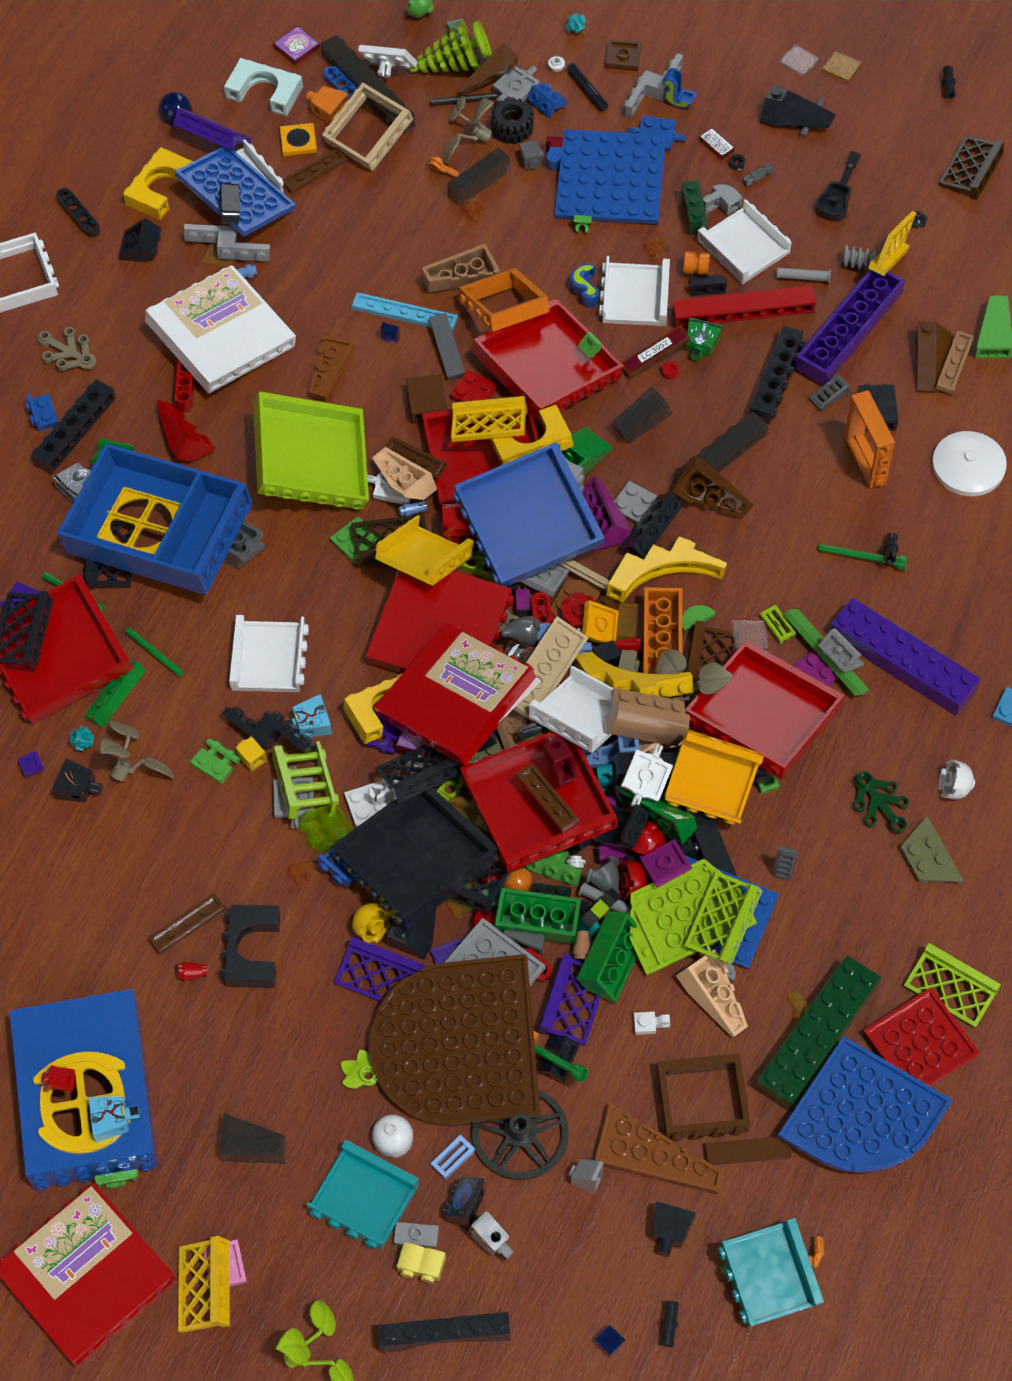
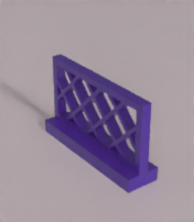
(209, 129)
(380, 955)
(555, 999)

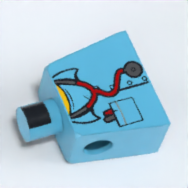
(311, 718)
(110, 1116)

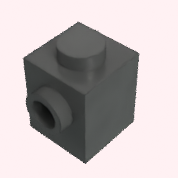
(531, 154)

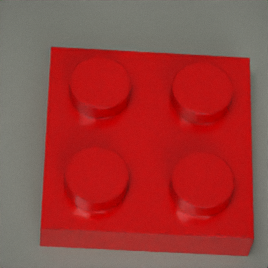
(473, 388)

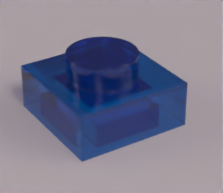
(390, 332)
(609, 1341)

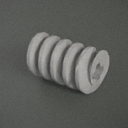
(857, 257)

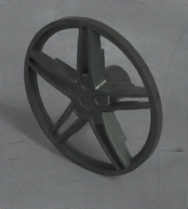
(522, 1132)

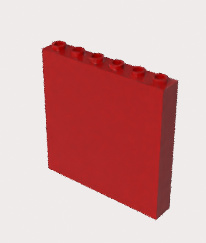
(420, 610)

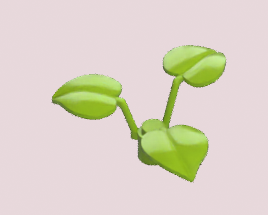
(297, 1352)

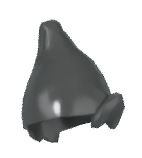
(523, 630)
(605, 876)

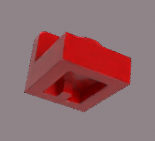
(58, 1079)

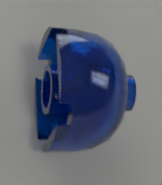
(169, 105)

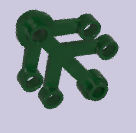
(879, 800)

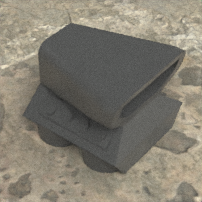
(245, 546)

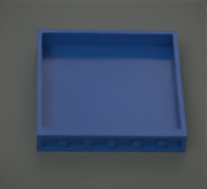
(528, 515)

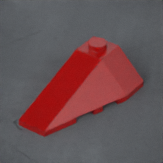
(182, 435)

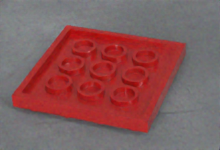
(922, 1039)

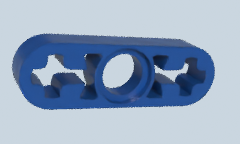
(339, 77)

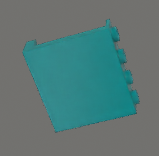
(363, 1196)
(770, 1273)

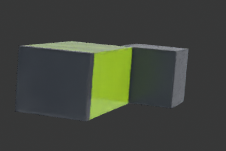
(600, 908)

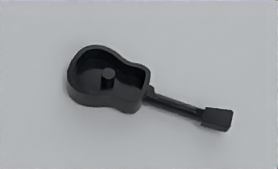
(833, 203)

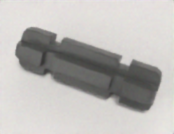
(757, 174)

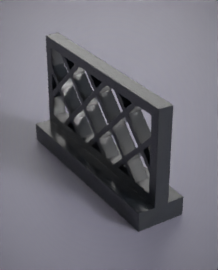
(92, 572)
(37, 627)
(424, 779)
(477, 900)

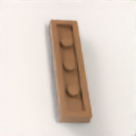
(954, 362)

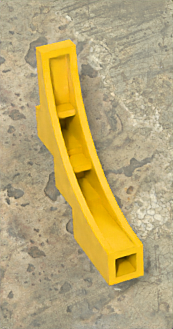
(682, 558)
(653, 684)

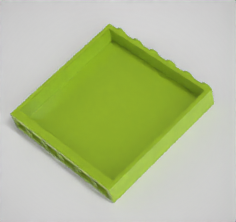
(310, 451)

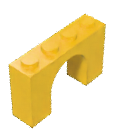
(140, 197)
(556, 431)
(360, 710)

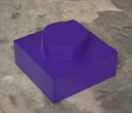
(31, 764)

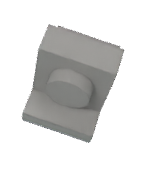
(724, 197)

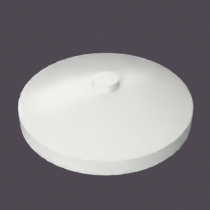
(969, 463)

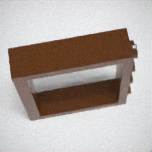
(696, 1065)

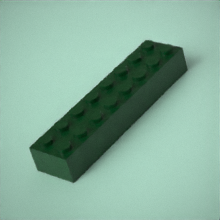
(818, 1033)

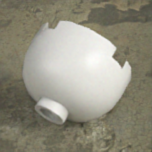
(956, 780)
(392, 1136)

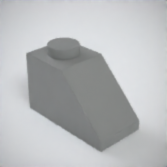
(587, 1175)

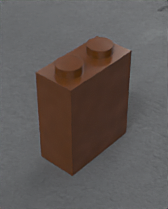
(425, 395)

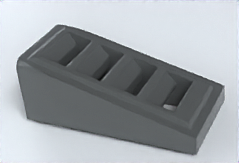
(838, 384)
(785, 863)
(527, 940)

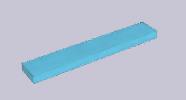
(398, 310)

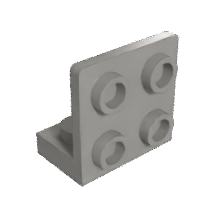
(840, 651)

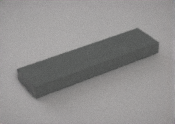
(447, 346)

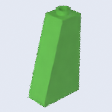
(996, 331)

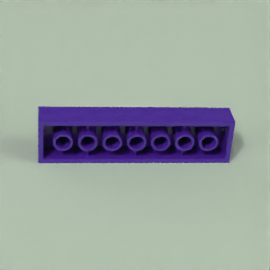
(849, 325)
(906, 657)

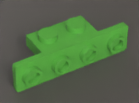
(556, 868)

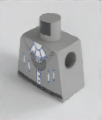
(71, 480)
(484, 1229)

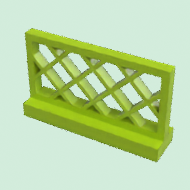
(740, 922)
(964, 973)

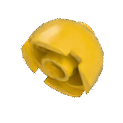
(371, 923)

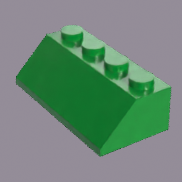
(670, 819)
(539, 914)
(610, 957)

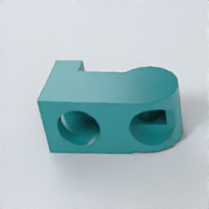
(605, 777)

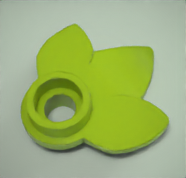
(358, 1070)

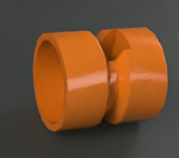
(696, 263)

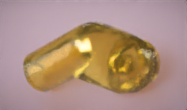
(799, 1004)

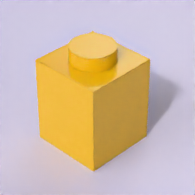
(251, 753)

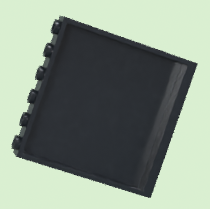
(414, 855)

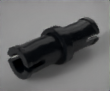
(949, 82)
(891, 548)
(669, 1324)

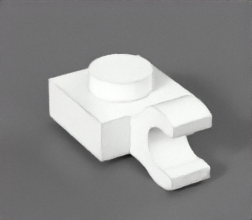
(647, 1022)

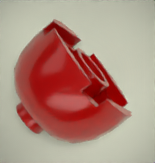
(650, 839)
(632, 878)

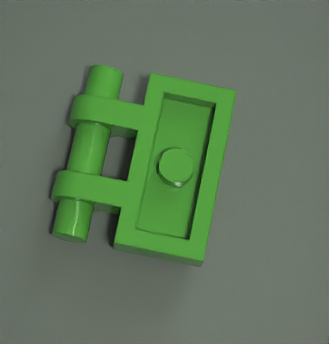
(212, 766)

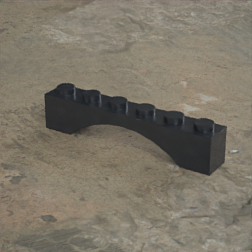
(412, 1334)

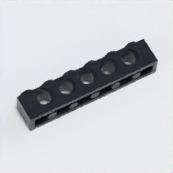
(776, 373)
(73, 426)

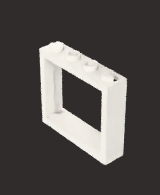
(35, 294)

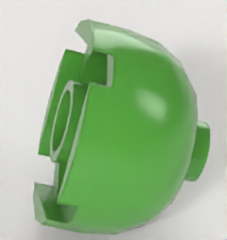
(419, 8)

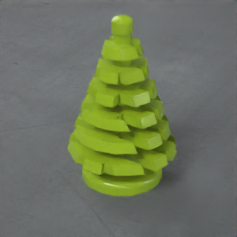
(463, 46)

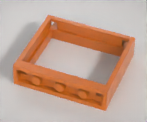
(535, 306)
(864, 414)

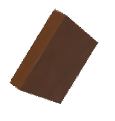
(623, 55)

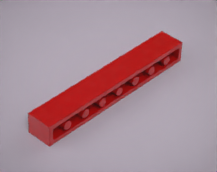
(745, 306)

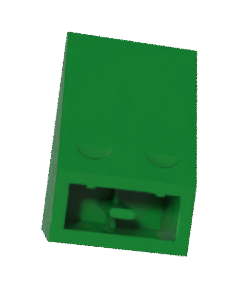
(587, 449)

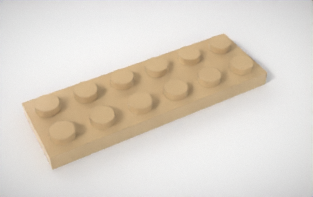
(552, 660)

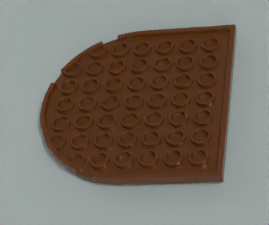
(459, 1042)

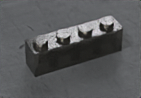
(478, 176)

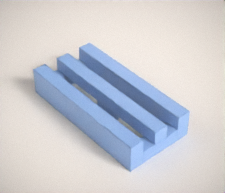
(440, 1170)

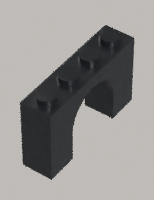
(243, 921)

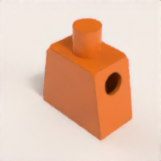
(327, 103)

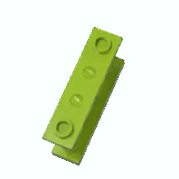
(289, 789)

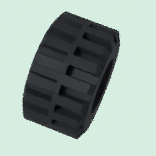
(512, 130)

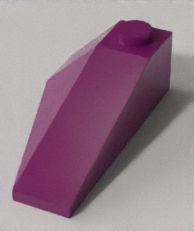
(606, 513)

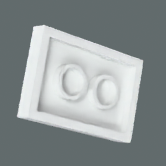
(387, 58)
(368, 800)

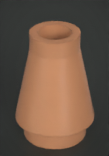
(581, 946)

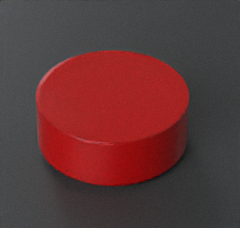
(670, 370)

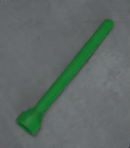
(900, 560)
(578, 1072)

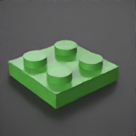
(344, 540)

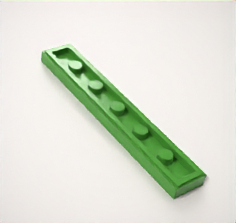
(814, 638)

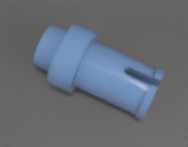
(248, 271)
(413, 508)

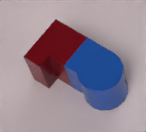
(554, 149)

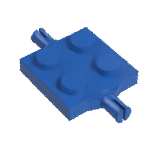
(656, 125)

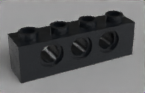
(651, 525)

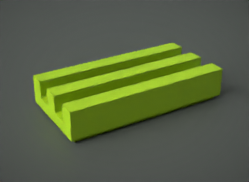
(785, 636)

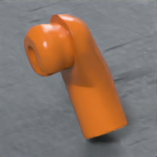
(818, 1244)

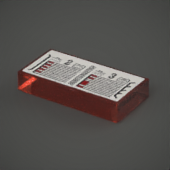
(716, 143)

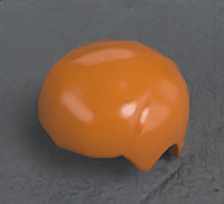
(519, 880)

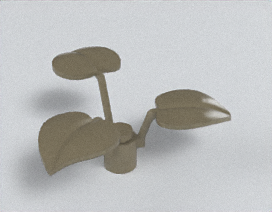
(479, 131)
(712, 676)
(122, 765)

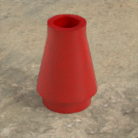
(632, 643)
(191, 970)

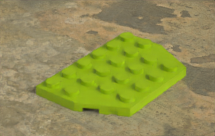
(668, 914)

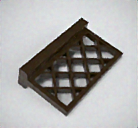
(979, 180)
(367, 557)

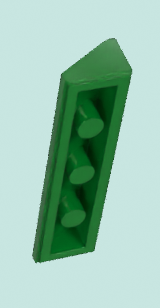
(113, 696)

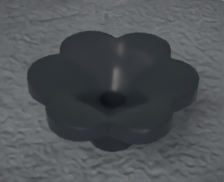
(920, 220)

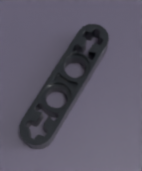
(76, 213)

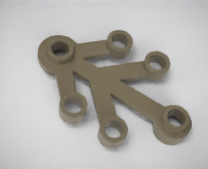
(45, 340)

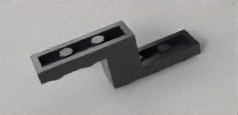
(269, 729)

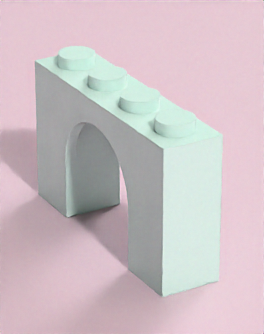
(250, 73)

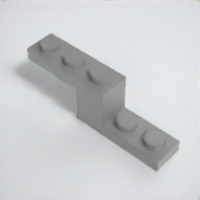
(651, 86)
(227, 242)

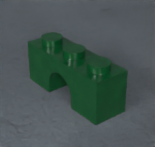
(694, 205)

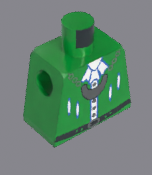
(703, 338)

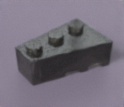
(642, 415)
(251, 1143)

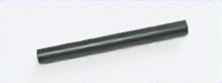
(468, 98)

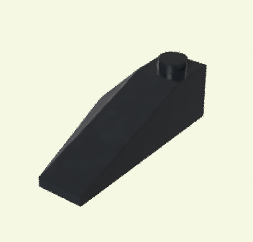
(788, 108)
(416, 939)

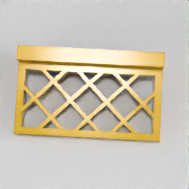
(894, 246)
(487, 410)
(217, 1283)

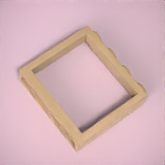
(386, 141)

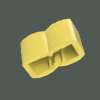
(421, 1262)

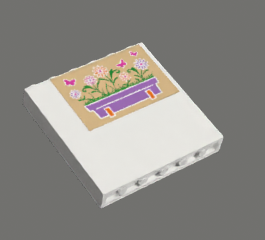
(220, 328)

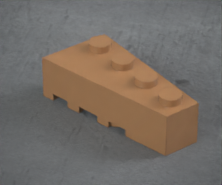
(459, 269)

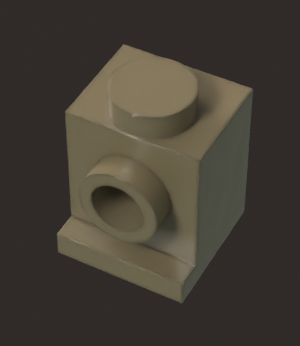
(629, 661)

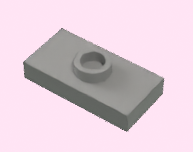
(417, 1234)

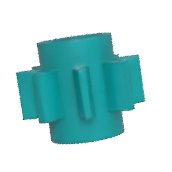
(575, 22)
(81, 738)

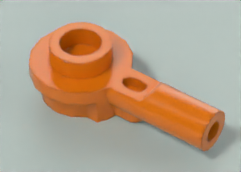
(437, 165)

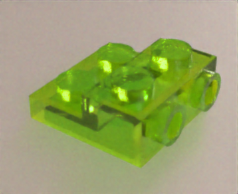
(323, 827)

